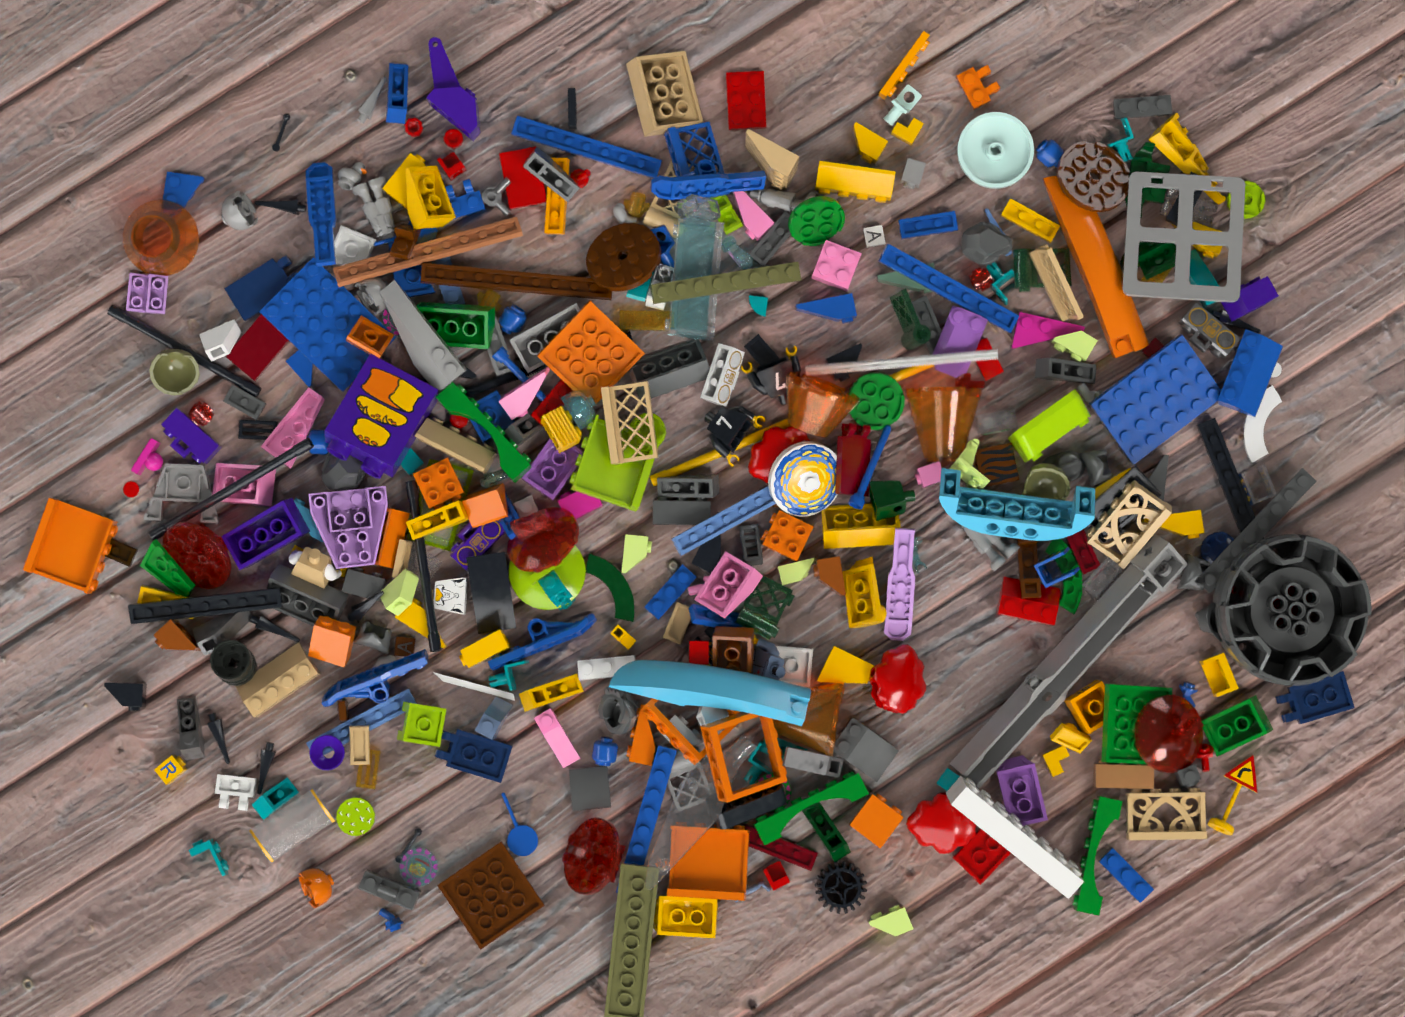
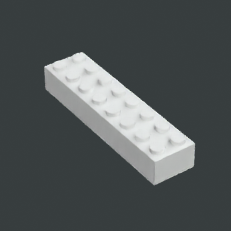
(1014, 836)

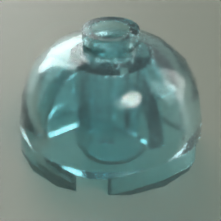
(580, 408)

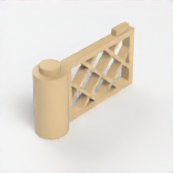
(658, 215)

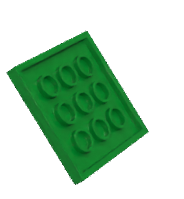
(1121, 712)

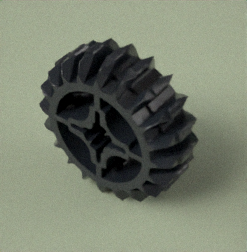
(844, 904)

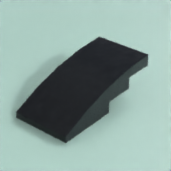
(491, 592)

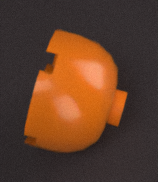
(316, 885)

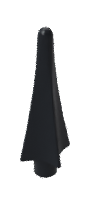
(289, 206)
(1223, 317)
(361, 609)
(264, 624)
(217, 730)
(267, 756)

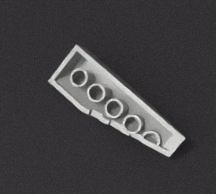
(422, 342)

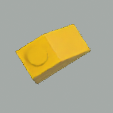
(868, 143)

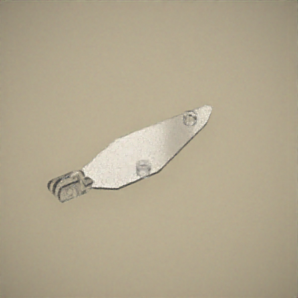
(692, 812)

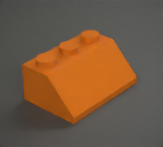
(393, 530)

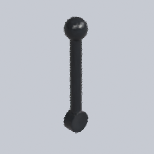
(276, 147)
(418, 832)

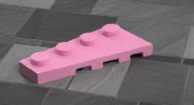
(294, 425)

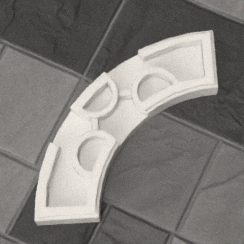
(1254, 426)

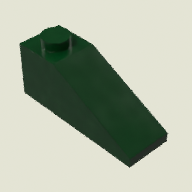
(826, 831)

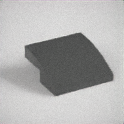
(590, 788)

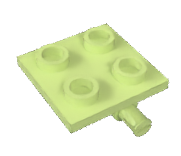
(965, 463)

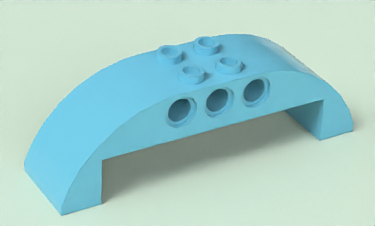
(1014, 513)

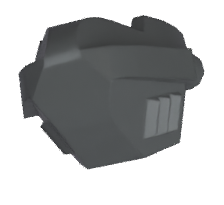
(985, 243)
(341, 474)
(620, 713)

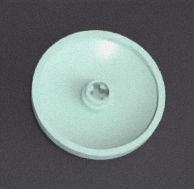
(995, 150)

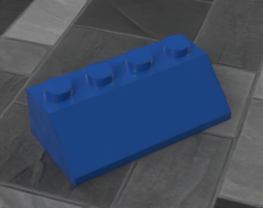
(1250, 373)

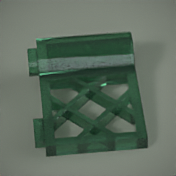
(1026, 273)
(914, 332)
(762, 621)

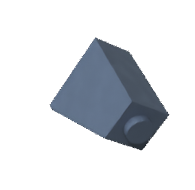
(494, 718)

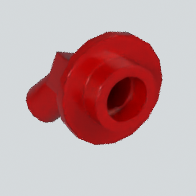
(581, 177)
(1205, 753)

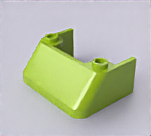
(1050, 426)

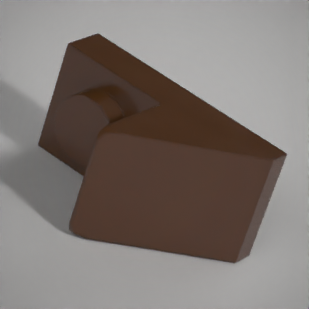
(405, 241)

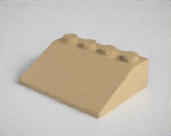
(664, 92)
(775, 160)

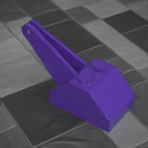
(449, 97)

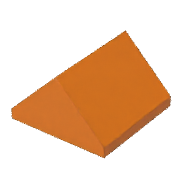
(369, 337)
(486, 505)

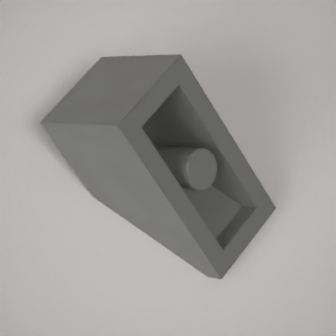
(522, 429)

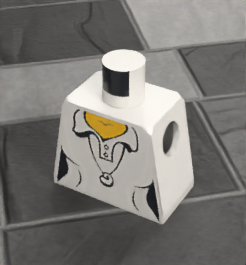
(451, 595)

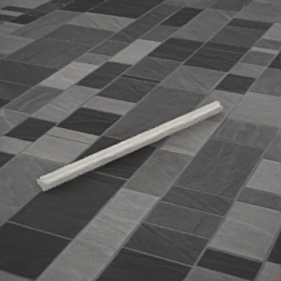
(901, 362)

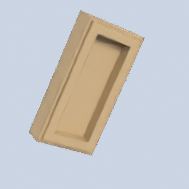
(402, 557)
(678, 623)
(359, 745)

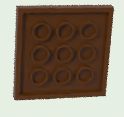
(491, 895)

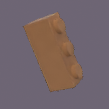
(1123, 776)

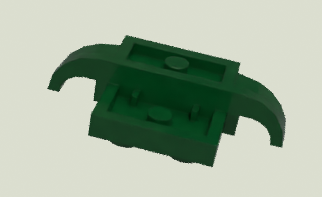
(1143, 163)
(1154, 258)

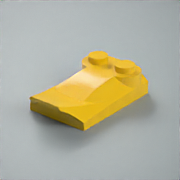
(863, 595)
(686, 916)

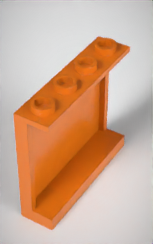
(71, 545)
(713, 866)

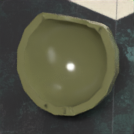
(174, 371)
(1046, 482)

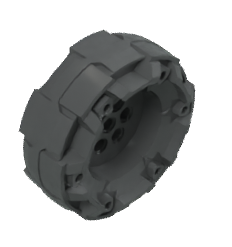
(1249, 618)

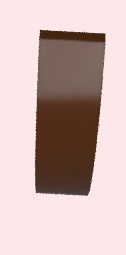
(1028, 576)

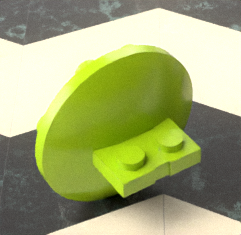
(526, 584)

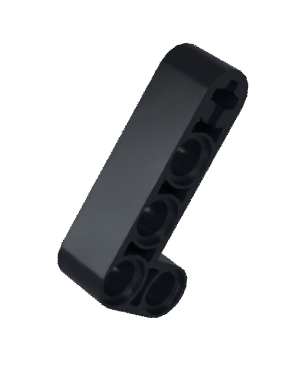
(750, 806)

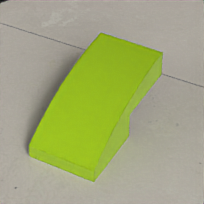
(728, 215)

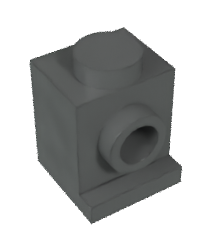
(1188, 776)

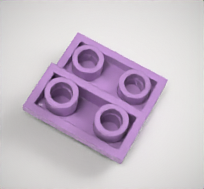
(147, 293)

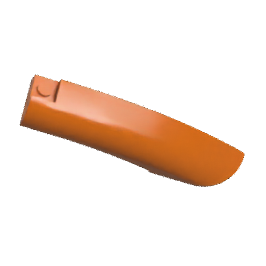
(1099, 272)

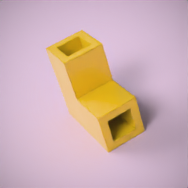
(908, 134)
(623, 637)
(1052, 760)

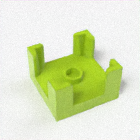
(422, 724)

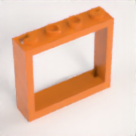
(676, 738)
(717, 762)

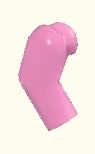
(694, 590)

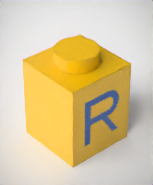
(171, 769)

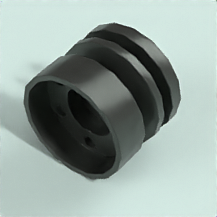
(223, 661)

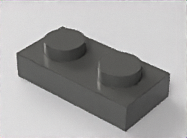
(244, 402)

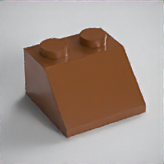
(830, 574)
(175, 637)

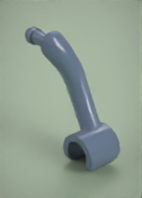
(755, 887)

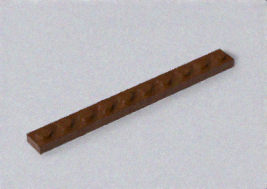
(513, 281)

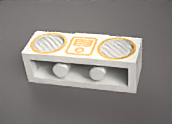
(722, 375)

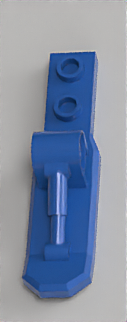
(706, 182)
(321, 211)
(551, 635)
(368, 682)

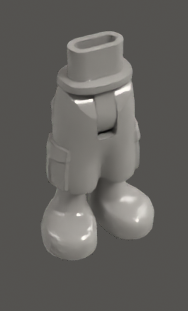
(779, 199)
(377, 212)
(984, 544)

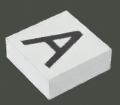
(874, 236)

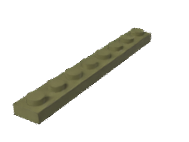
(725, 282)

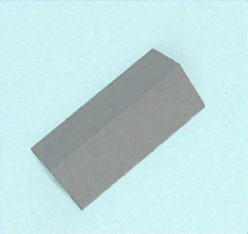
(534, 339)

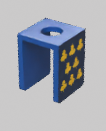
(1047, 579)

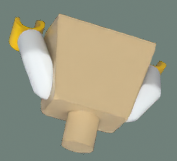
(314, 566)

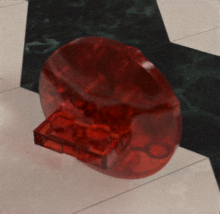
(542, 539)
(198, 554)
(1168, 733)
(594, 856)

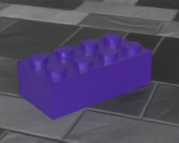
(265, 533)

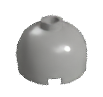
(238, 212)
(370, 294)

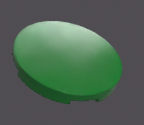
(816, 220)
(879, 402)

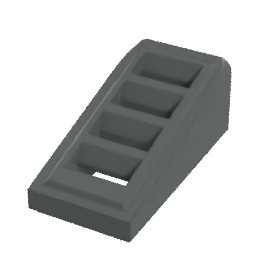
(758, 560)

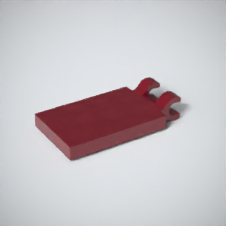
(257, 348)
(852, 458)

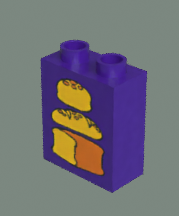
(380, 417)

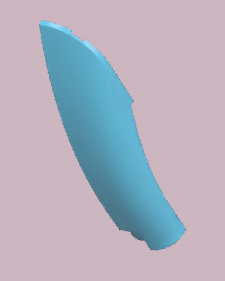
(714, 688)

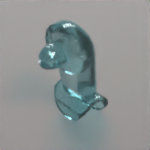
(740, 256)
(492, 478)
(916, 559)

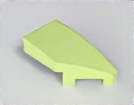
(795, 571)

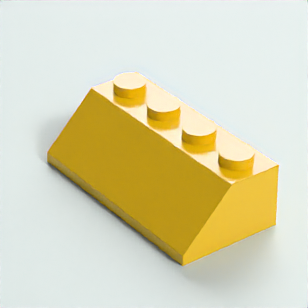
(855, 181)
(854, 527)

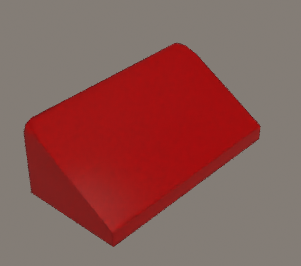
(991, 367)

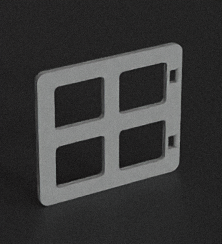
(1184, 237)

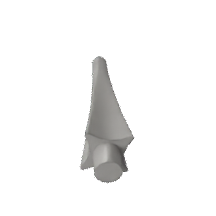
(367, 108)

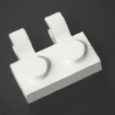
(235, 786)

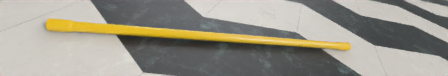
(757, 436)

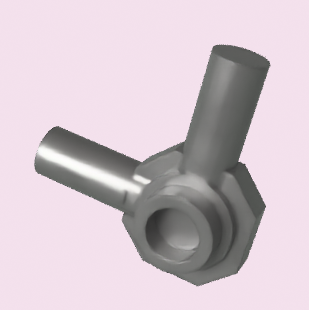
(492, 196)

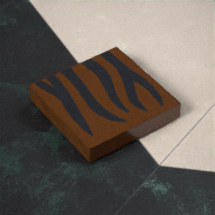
(997, 464)

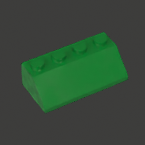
(461, 324)

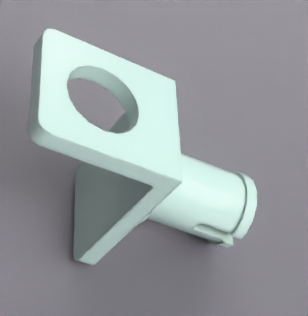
(901, 106)

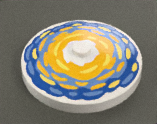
(803, 478)

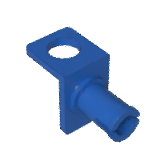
(666, 245)

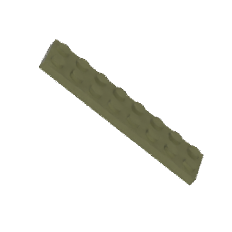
(631, 943)

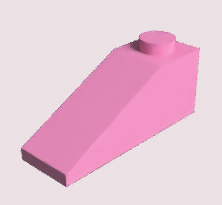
(753, 217)
(521, 397)
(557, 737)

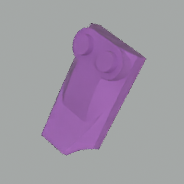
(959, 334)
(552, 469)
(1021, 790)

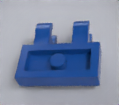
(465, 204)

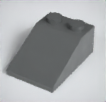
(864, 749)

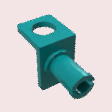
(1121, 144)
(1000, 279)
(507, 677)
(757, 766)

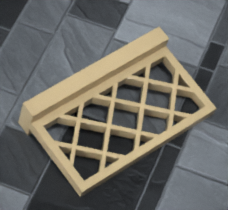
(1055, 283)
(613, 425)

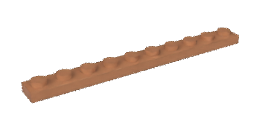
(429, 251)

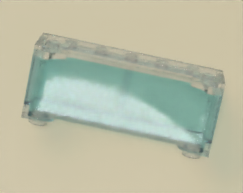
(695, 256)

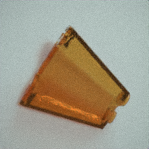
(943, 419)
(820, 721)

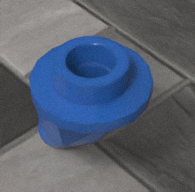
(1187, 690)
(393, 923)

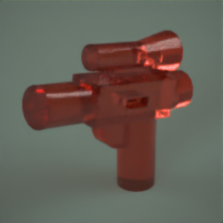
(965, 382)

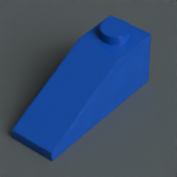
(397, 93)
(834, 308)

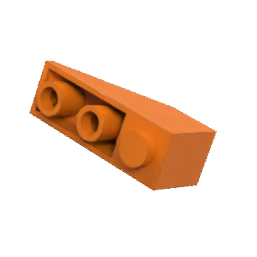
(643, 744)

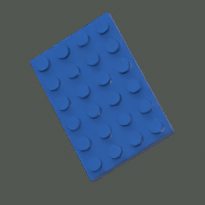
(317, 321)
(1156, 399)

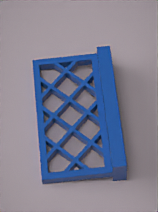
(677, 153)

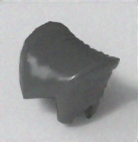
(1097, 467)
(1191, 573)
(374, 637)

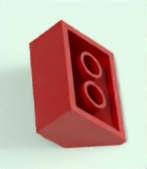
(1037, 610)

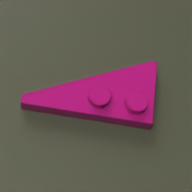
(1035, 329)

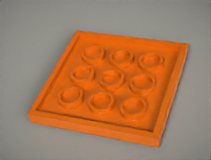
(590, 352)

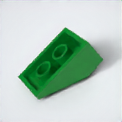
(1236, 726)

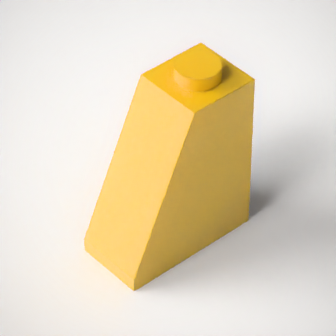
(396, 185)
(484, 649)
(844, 668)

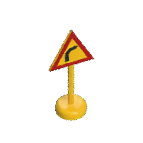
(1245, 776)

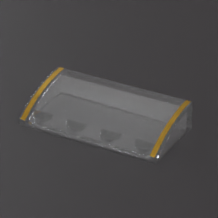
(292, 825)

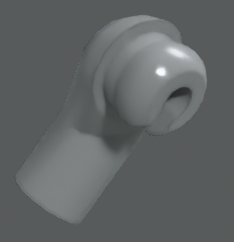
(621, 214)
(1088, 395)
(384, 660)

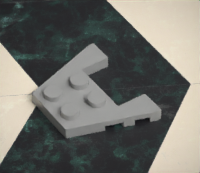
(182, 484)

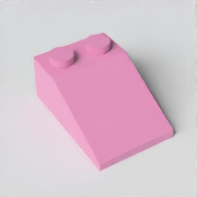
(256, 494)
(728, 585)

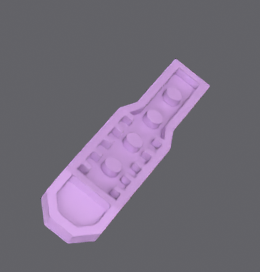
(900, 587)

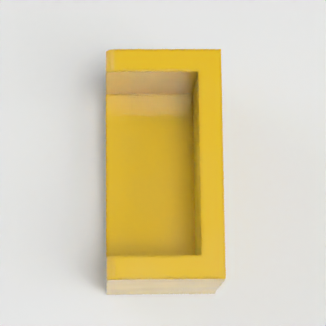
(1219, 675)

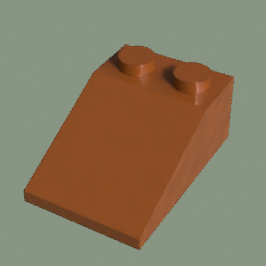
(733, 648)

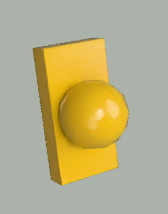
(1070, 737)

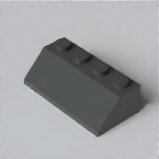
(671, 369)
(304, 599)

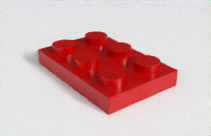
(746, 100)

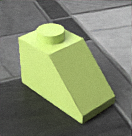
(635, 551)
(400, 592)

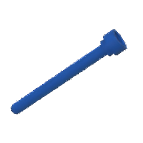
(502, 356)
(857, 500)

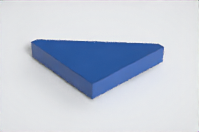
(302, 367)

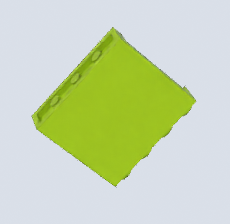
(612, 483)

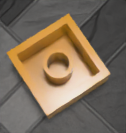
(1088, 706)

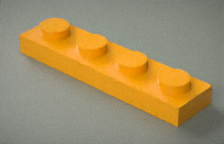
(909, 60)
(556, 205)

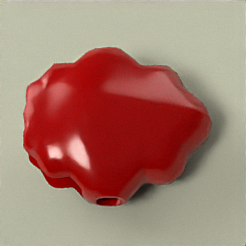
(773, 443)
(898, 680)
(940, 825)

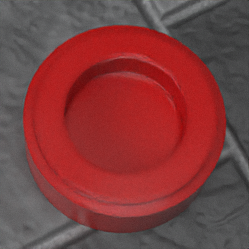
(453, 138)

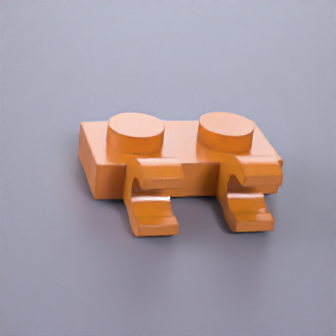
(974, 88)

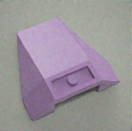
(350, 524)

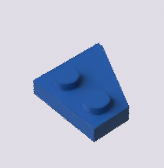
(181, 187)

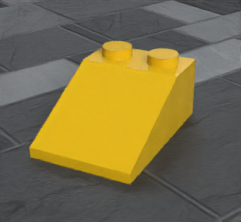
(427, 198)

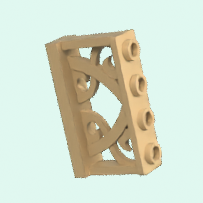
(1129, 550)
(1188, 830)

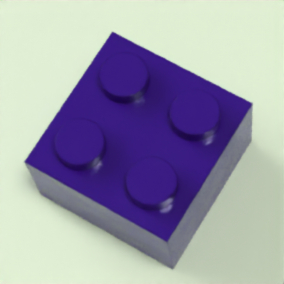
(1252, 296)

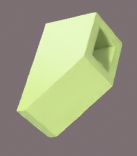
(1077, 344)
(893, 922)

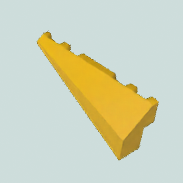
(1175, 145)

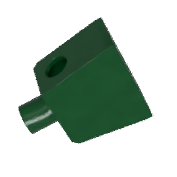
(889, 498)

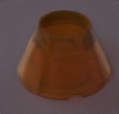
(183, 238)
(816, 404)

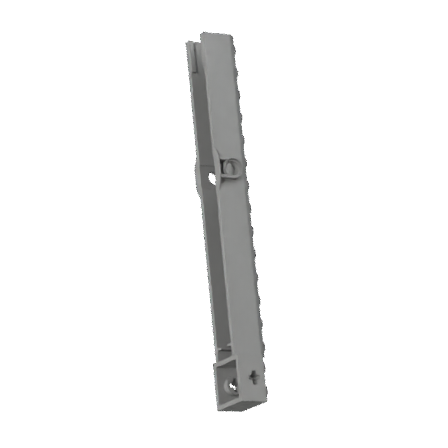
(1069, 660)

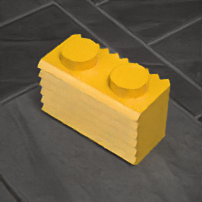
(561, 429)

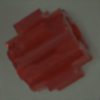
(981, 279)
(201, 414)

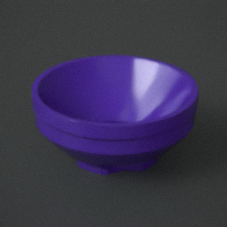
(319, 759)

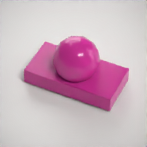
(148, 458)

